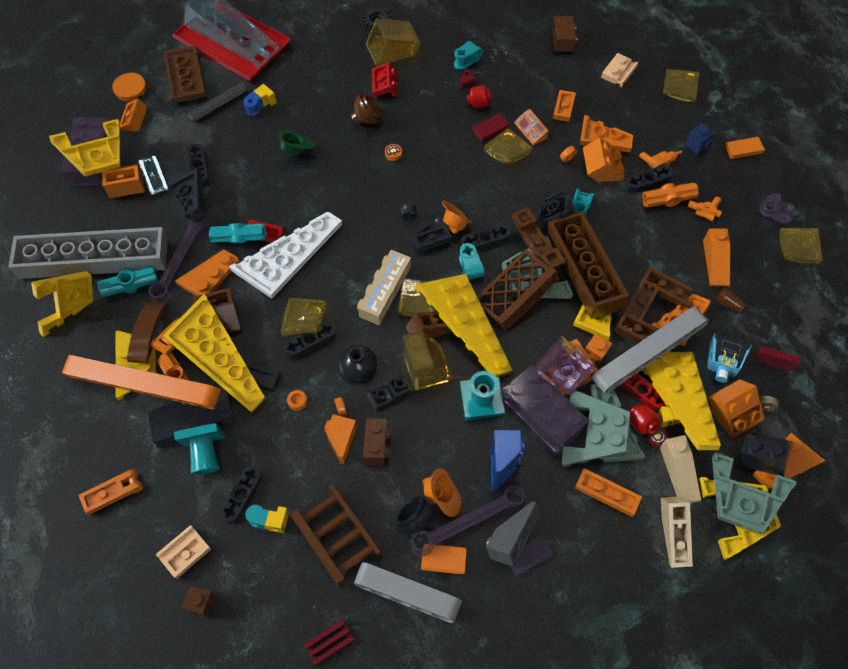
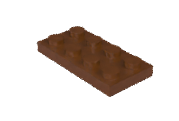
(184, 74)

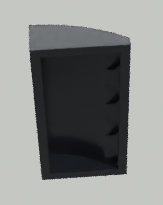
(178, 417)

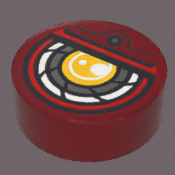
(657, 438)

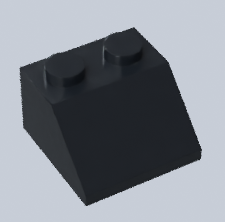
(766, 453)

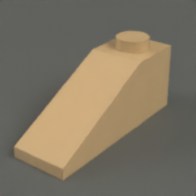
(681, 468)
(677, 530)

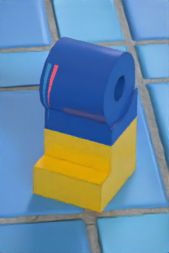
(259, 99)

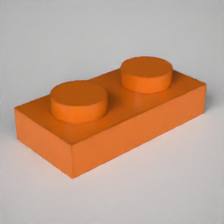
(564, 105)

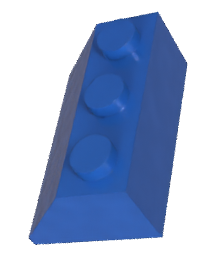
(505, 456)

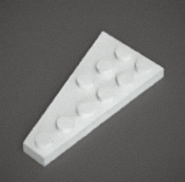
(284, 257)

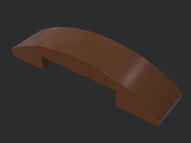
(536, 240)
(144, 330)

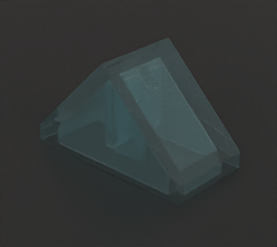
(153, 174)

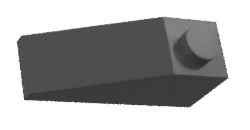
(512, 535)

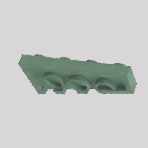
(633, 449)

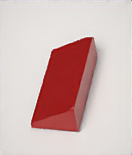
(273, 232)

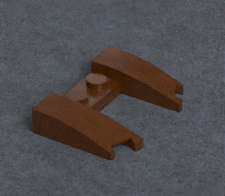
(653, 284)

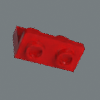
(384, 80)

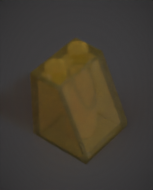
(391, 41)
(425, 360)

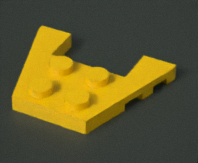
(94, 155)
(70, 296)
(745, 538)

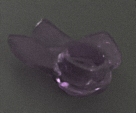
(776, 209)

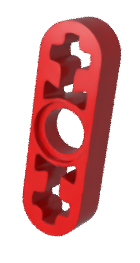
(643, 397)

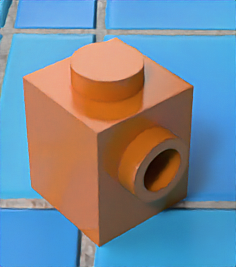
(598, 349)

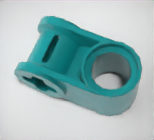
(467, 55)
(582, 201)
(470, 262)

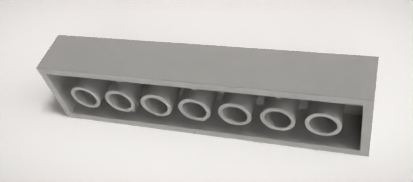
(88, 251)

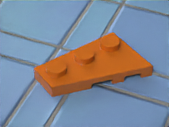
(209, 274)
(799, 461)

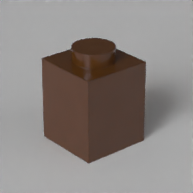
(199, 601)

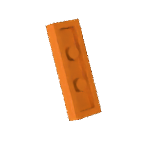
(608, 492)

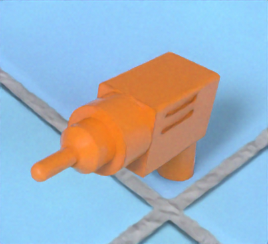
(660, 159)

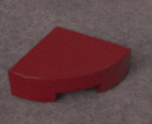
(467, 79)

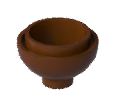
(366, 110)

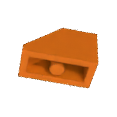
(340, 434)

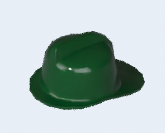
(294, 143)

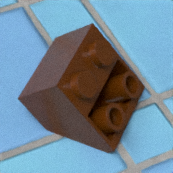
(224, 307)

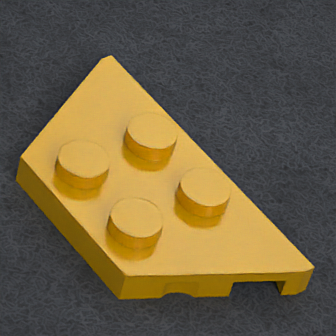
(122, 346)

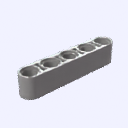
(408, 592)

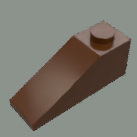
(429, 323)

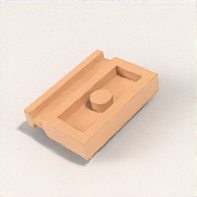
(619, 69)
(183, 552)

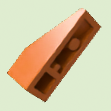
(718, 257)

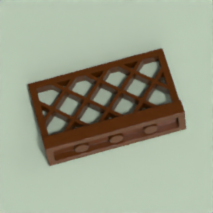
(527, 299)

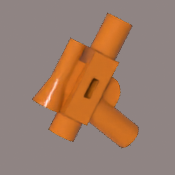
(707, 209)

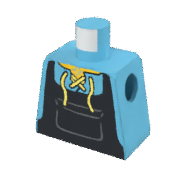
(726, 356)

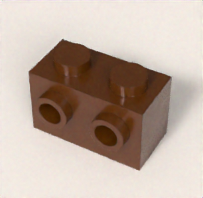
(564, 33)
(375, 442)

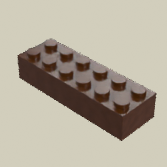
(588, 266)

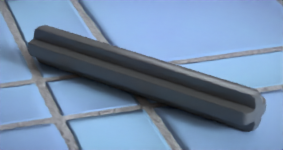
(217, 102)

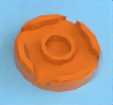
(129, 86)

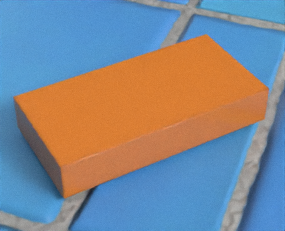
(744, 147)

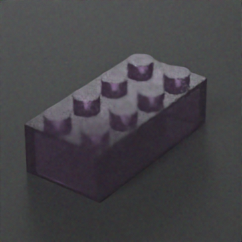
(83, 130)
(544, 409)

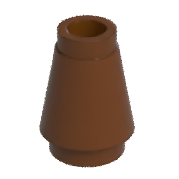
(730, 300)

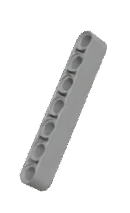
(649, 350)

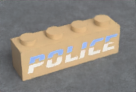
(384, 287)

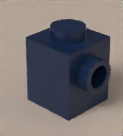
(700, 138)

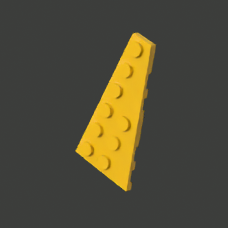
(466, 318)
(208, 346)
(681, 388)

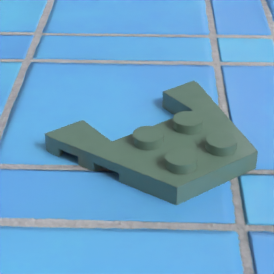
(558, 290)
(605, 433)
(745, 504)

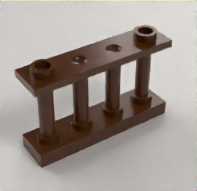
(315, 536)

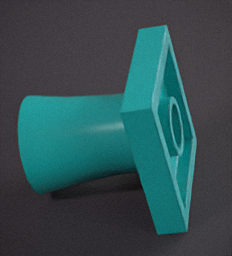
(482, 396)
(201, 447)

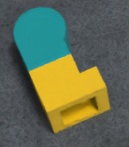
(267, 519)

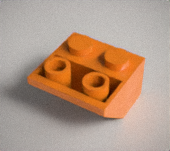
(603, 161)
(123, 181)
(737, 407)

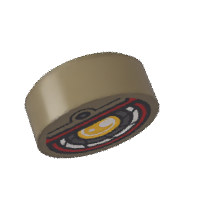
(769, 403)

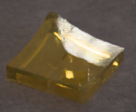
(681, 84)
(507, 147)
(801, 244)
(412, 301)
(302, 316)

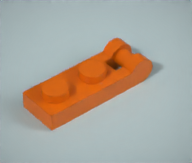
(110, 491)

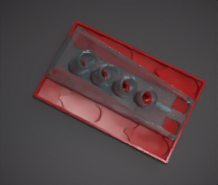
(229, 37)

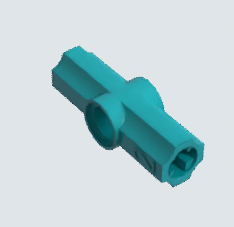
(237, 233)
(120, 282)

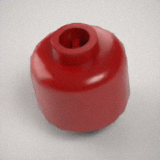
(479, 97)
(644, 419)

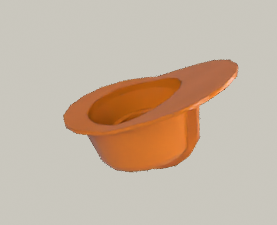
(454, 218)
(443, 492)

